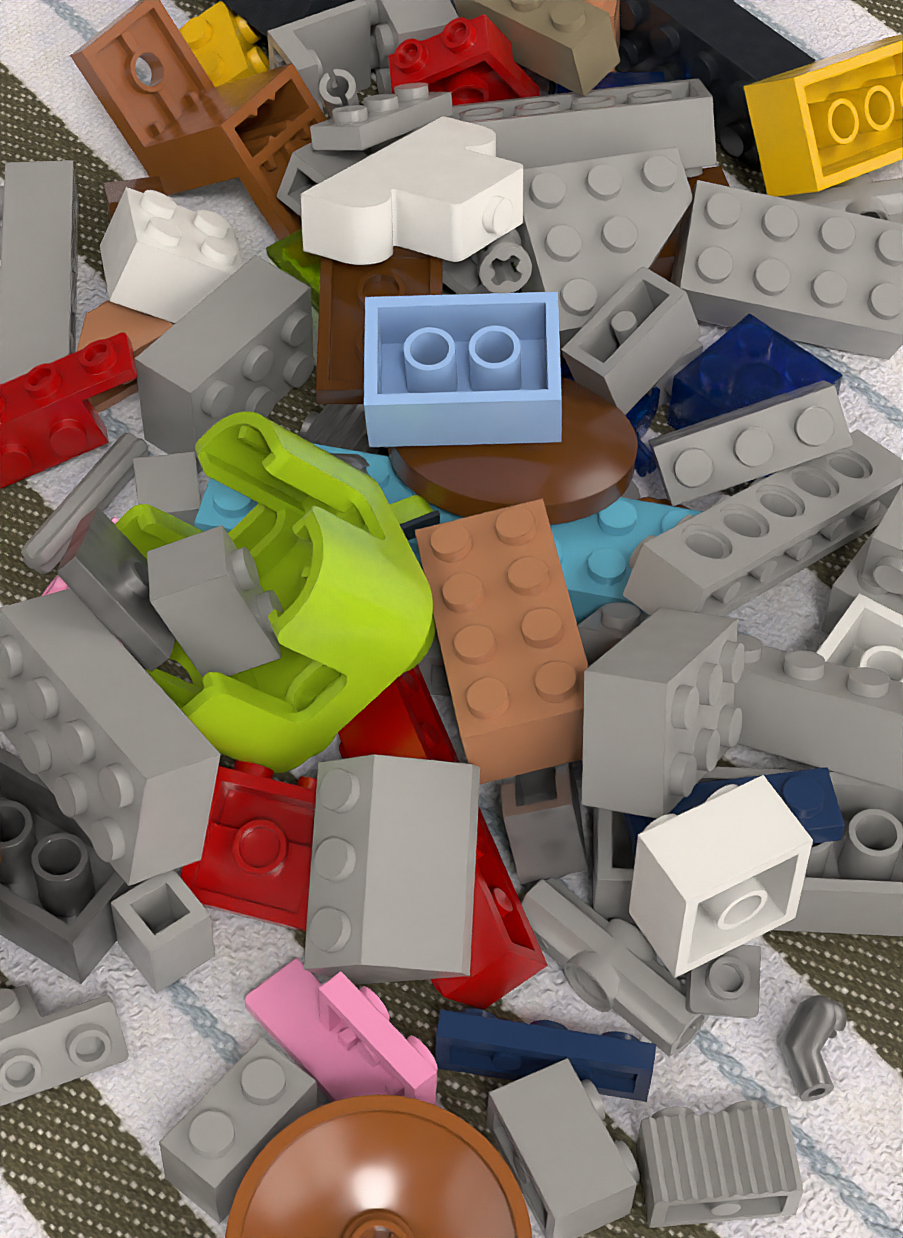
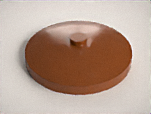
(379, 1173)

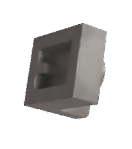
(726, 984)

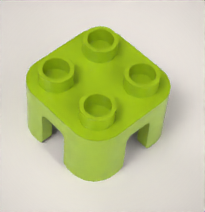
(345, 584)

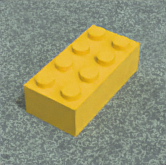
(829, 118)

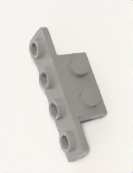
(57, 1047)

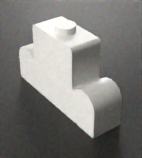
(425, 193)

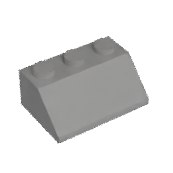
(392, 869)

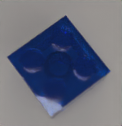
(741, 370)

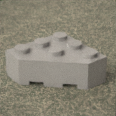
(597, 225)

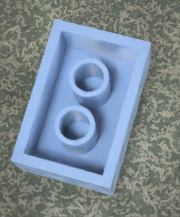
(462, 369)

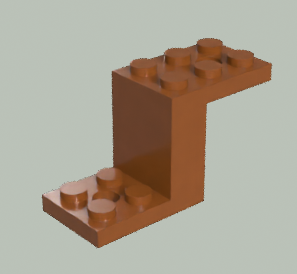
(187, 125)

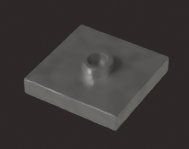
(114, 585)

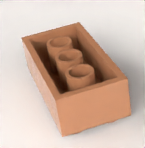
(507, 639)

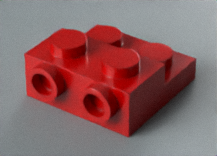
(465, 59)
(257, 847)

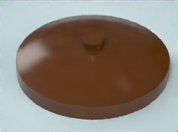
(572, 476)

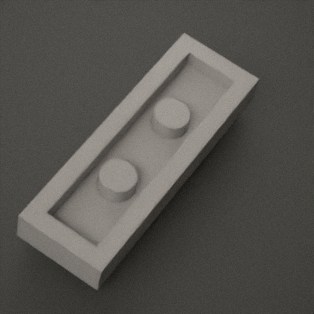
(381, 118)

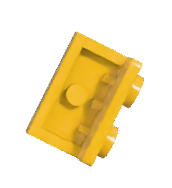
(225, 45)

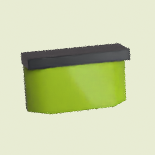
(414, 514)

